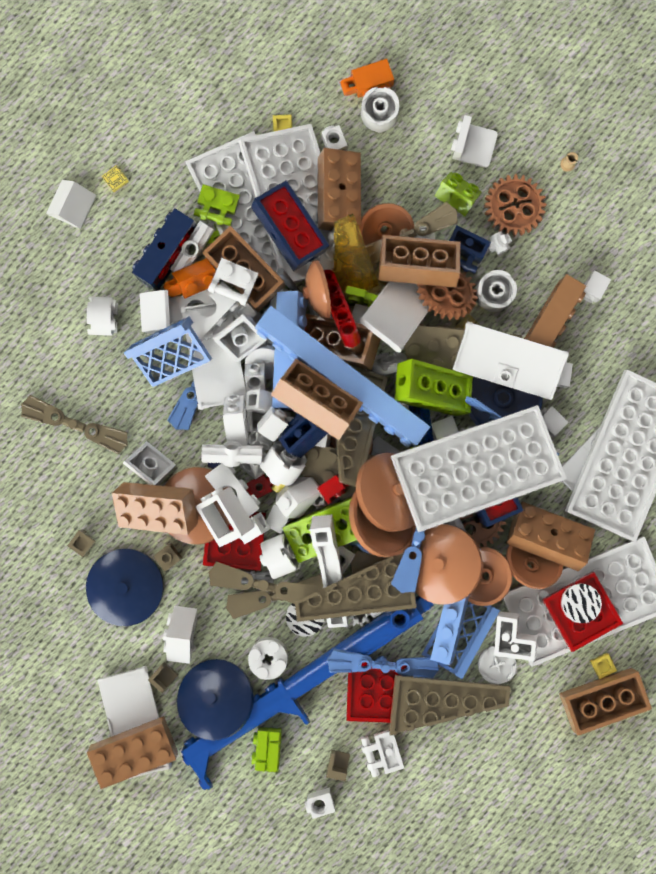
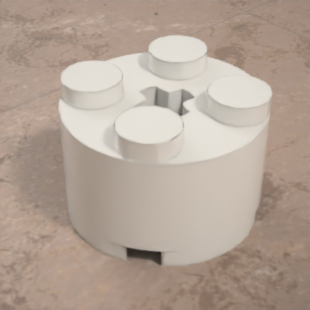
(379, 99)
(505, 286)
(101, 315)
(281, 466)
(278, 556)
(263, 668)

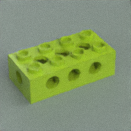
(454, 386)
(298, 529)

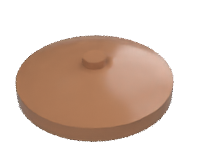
(195, 479)
(382, 495)
(374, 539)
(448, 565)

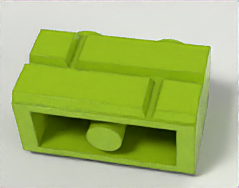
(267, 750)

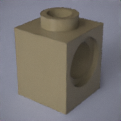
(168, 557)

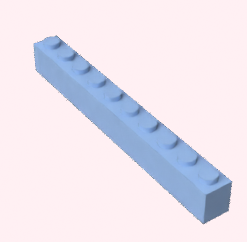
(309, 351)

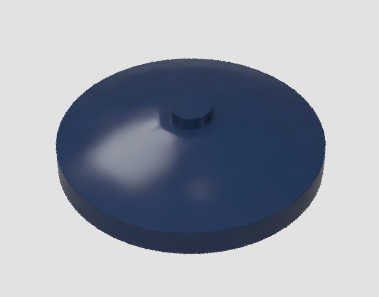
(500, 399)
(124, 587)
(215, 699)

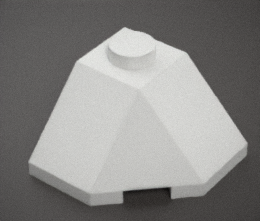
(298, 497)

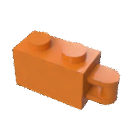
(368, 77)
(191, 279)

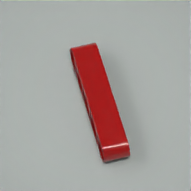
(341, 312)

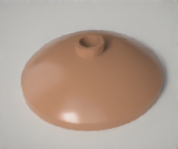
(382, 215)
(317, 290)
(543, 571)
(499, 581)

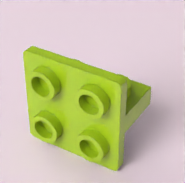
(458, 193)

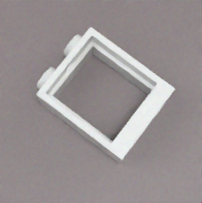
(235, 419)
(233, 510)

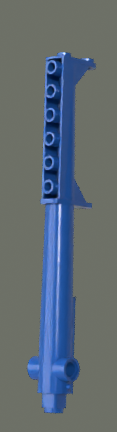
(284, 695)

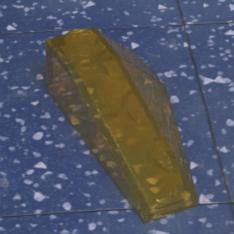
(351, 257)

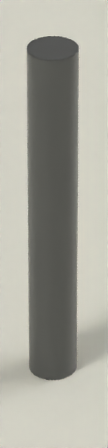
(287, 280)

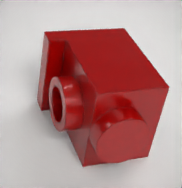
(267, 486)
(332, 488)

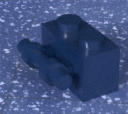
(471, 247)
(301, 436)

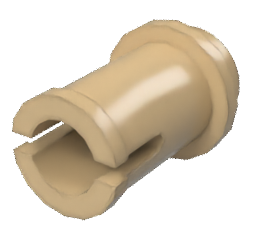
(569, 161)

